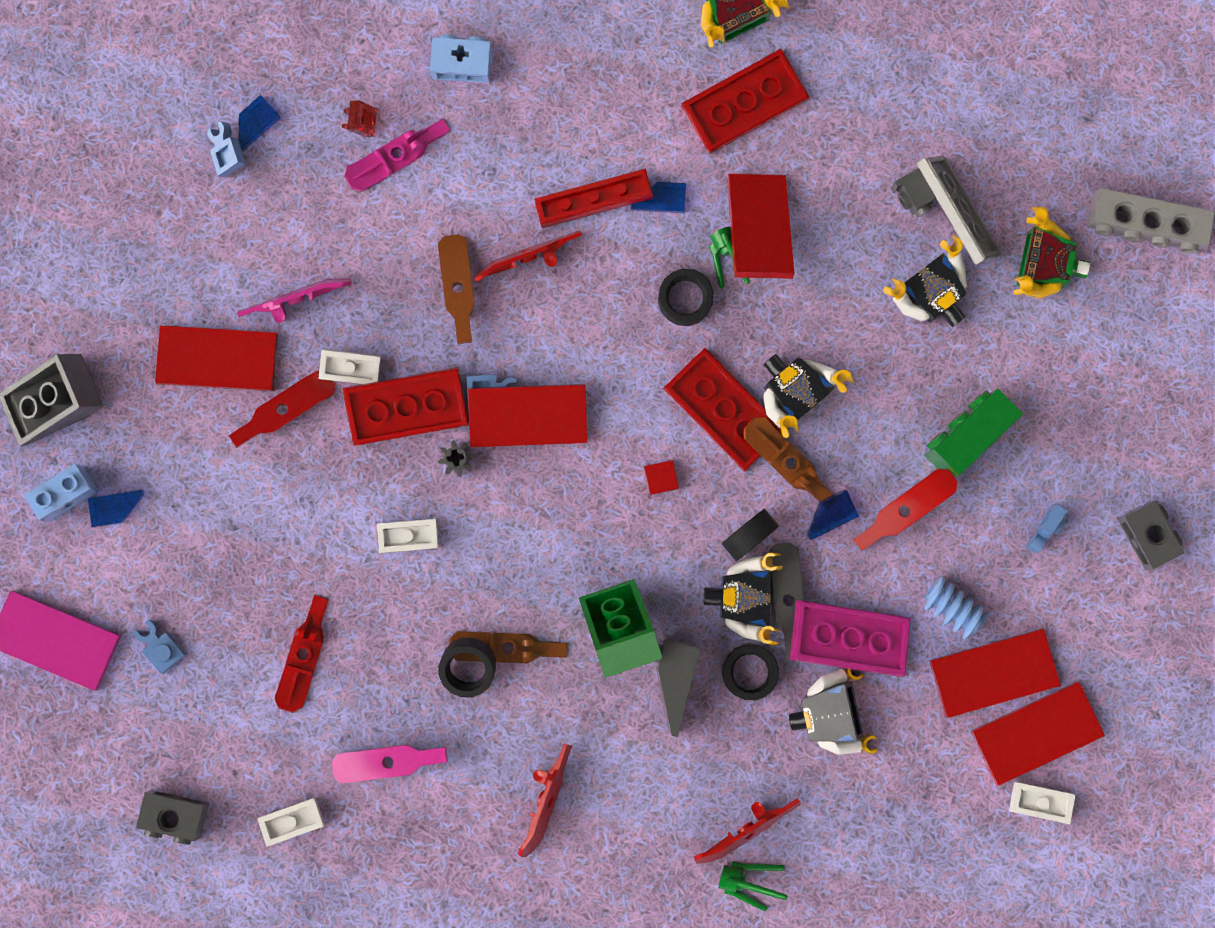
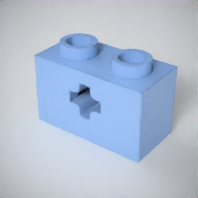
(474, 66)
(61, 493)

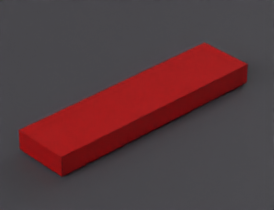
(593, 198)

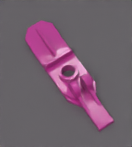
(382, 164)
(276, 306)
(371, 764)

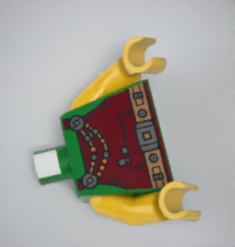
(732, 18)
(1047, 258)

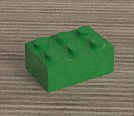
(972, 432)
(620, 628)

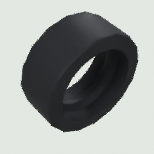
(685, 275)
(750, 534)
(766, 656)
(457, 686)

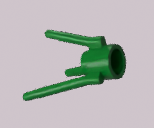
(722, 244)
(733, 880)

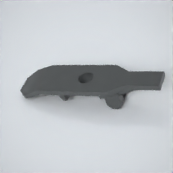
(786, 583)

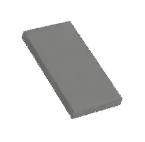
(959, 209)

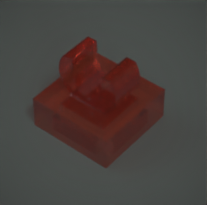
(361, 118)

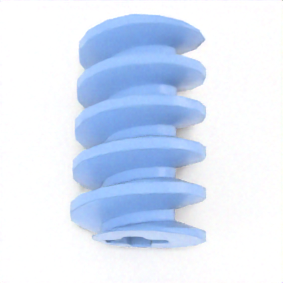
(954, 608)

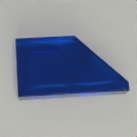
(255, 121)
(667, 198)
(113, 508)
(831, 514)

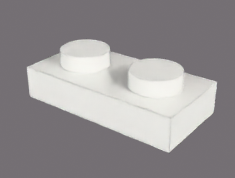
(349, 366)
(407, 536)
(1042, 802)
(291, 821)

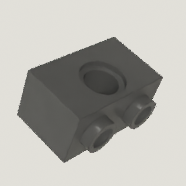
(1136, 526)
(189, 811)

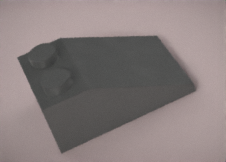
(50, 398)
(675, 679)

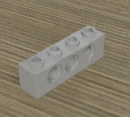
(1195, 221)

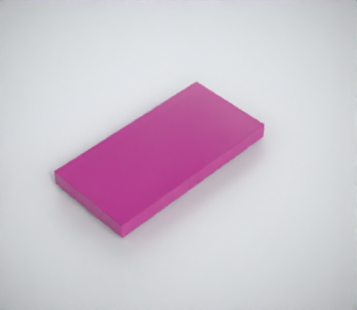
(850, 638)
(55, 640)

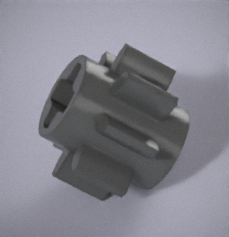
(450, 454)

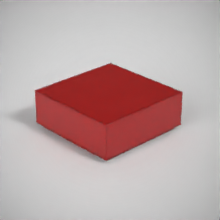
(661, 477)

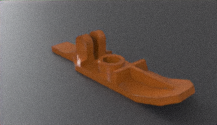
(456, 271)
(776, 451)
(525, 647)

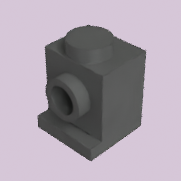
(914, 193)

